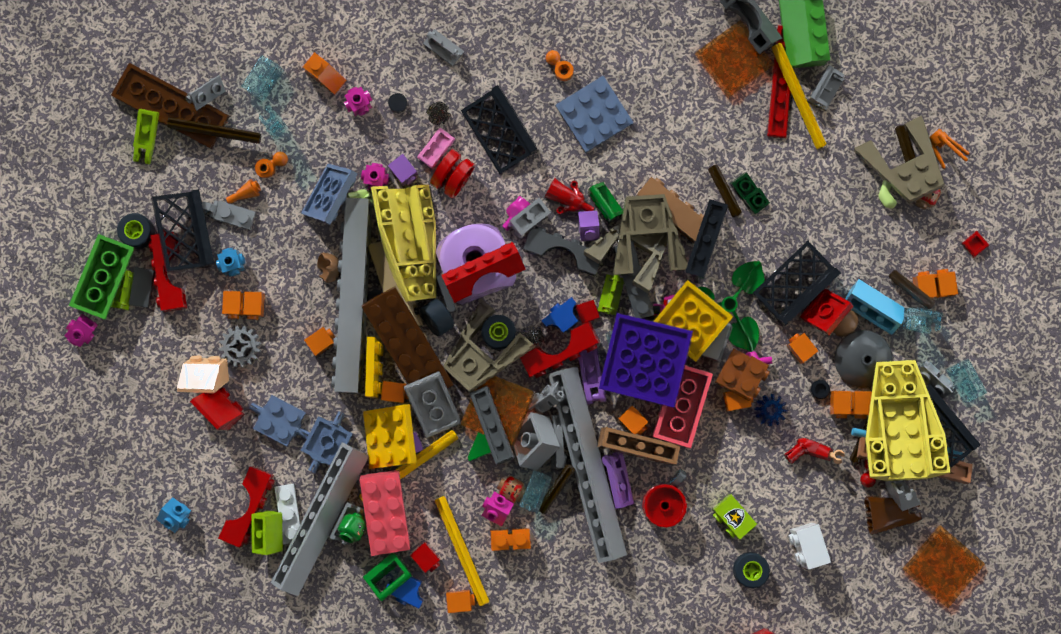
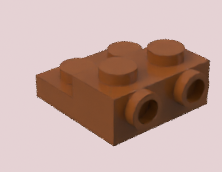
(742, 374)

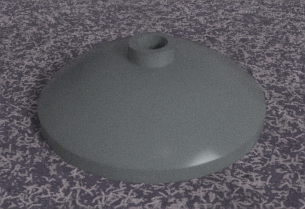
(851, 355)

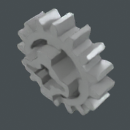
(238, 337)

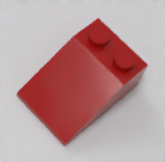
(219, 409)

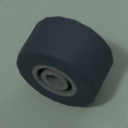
(437, 317)

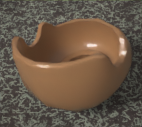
(329, 265)
(847, 325)

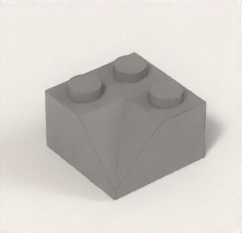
(535, 441)

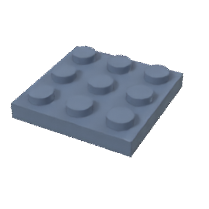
(594, 114)
(329, 193)

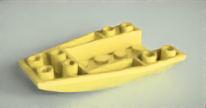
(408, 238)
(903, 426)

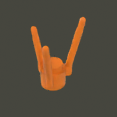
(939, 139)

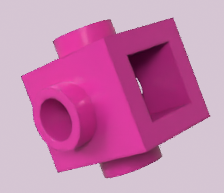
(361, 107)
(381, 180)
(80, 330)
(496, 508)

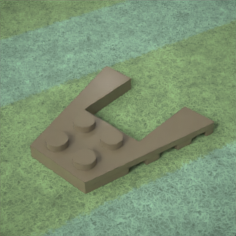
(915, 177)
(644, 217)
(652, 244)
(471, 364)

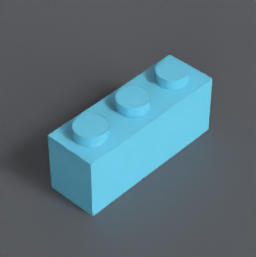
(875, 307)

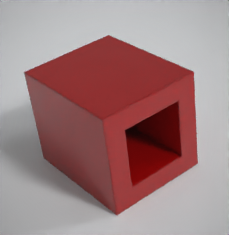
(426, 558)

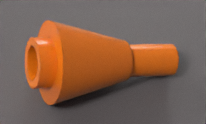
(248, 190)

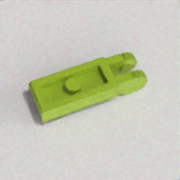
(145, 134)

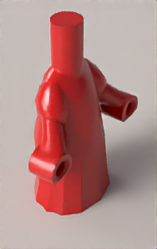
(571, 199)

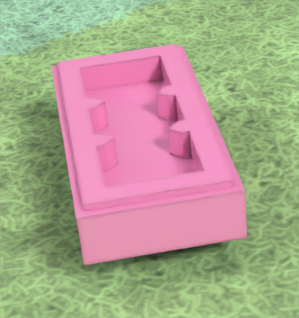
(436, 148)

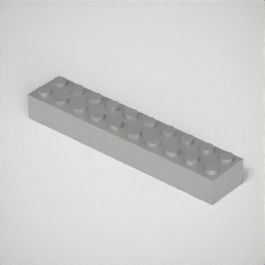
(353, 294)

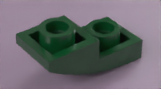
(749, 193)

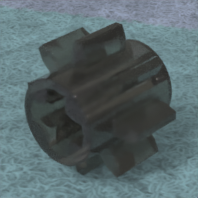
(438, 113)

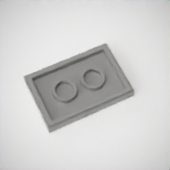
(432, 404)

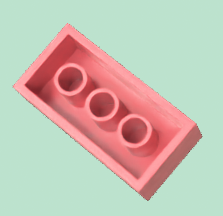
(680, 422)
(385, 512)

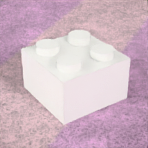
(809, 546)

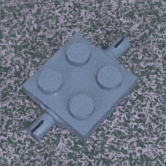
(279, 420)
(325, 440)

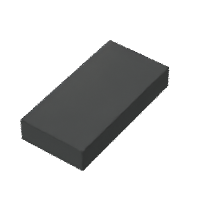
(141, 287)
(447, 297)

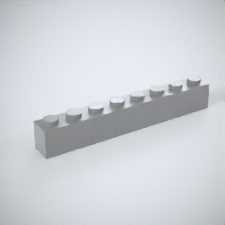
(319, 519)

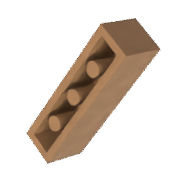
(683, 214)
(638, 446)

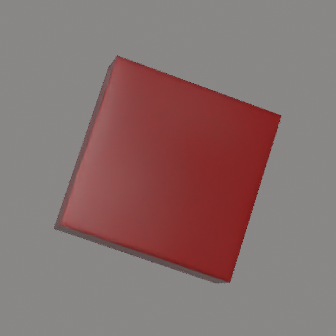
(975, 244)
(587, 311)

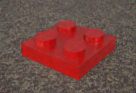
(826, 311)

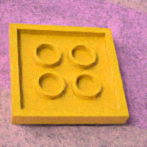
(698, 313)
(373, 368)
(389, 436)

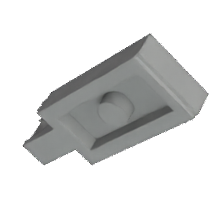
(230, 214)
(558, 459)

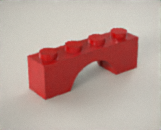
(502, 260)
(170, 297)
(582, 339)
(256, 483)

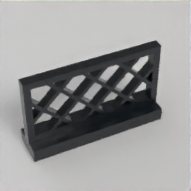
(515, 125)
(198, 226)
(706, 240)
(808, 295)
(955, 425)

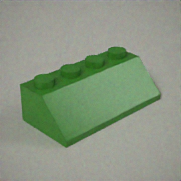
(804, 32)
(101, 276)

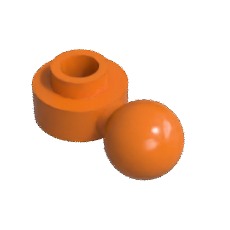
(553, 59)
(279, 159)

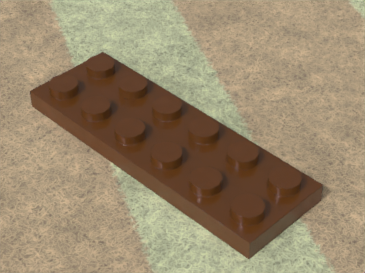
(150, 93)
(403, 337)

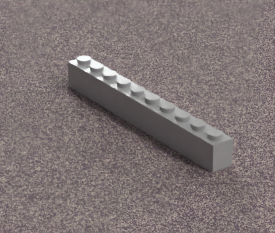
(588, 466)

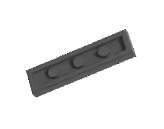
(492, 425)

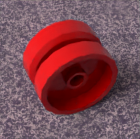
(452, 173)
(675, 501)

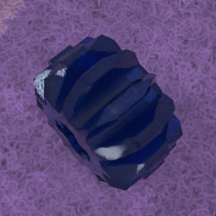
(774, 416)

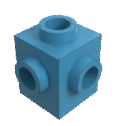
(236, 265)
(174, 515)

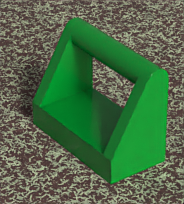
(605, 202)
(383, 569)

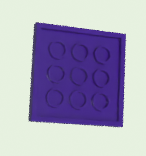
(646, 360)

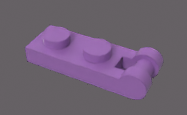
(591, 376)
(618, 479)

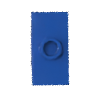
(561, 316)
(409, 593)

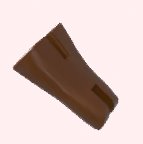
(887, 514)

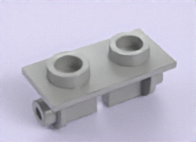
(443, 47)
(206, 92)
(942, 385)
(547, 398)

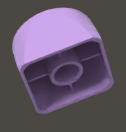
(473, 240)

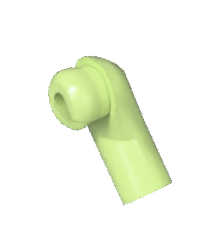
(361, 194)
(885, 195)

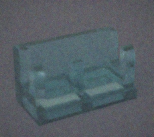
(262, 78)
(274, 124)
(921, 319)
(966, 380)
(535, 491)

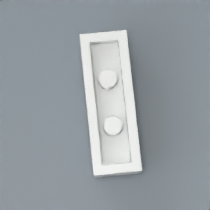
(288, 505)

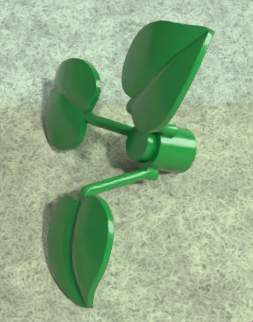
(747, 277)

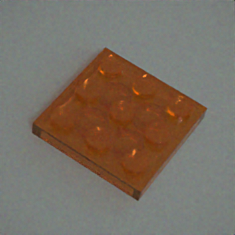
(733, 59)
(511, 403)
(943, 566)

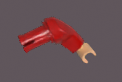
(812, 448)

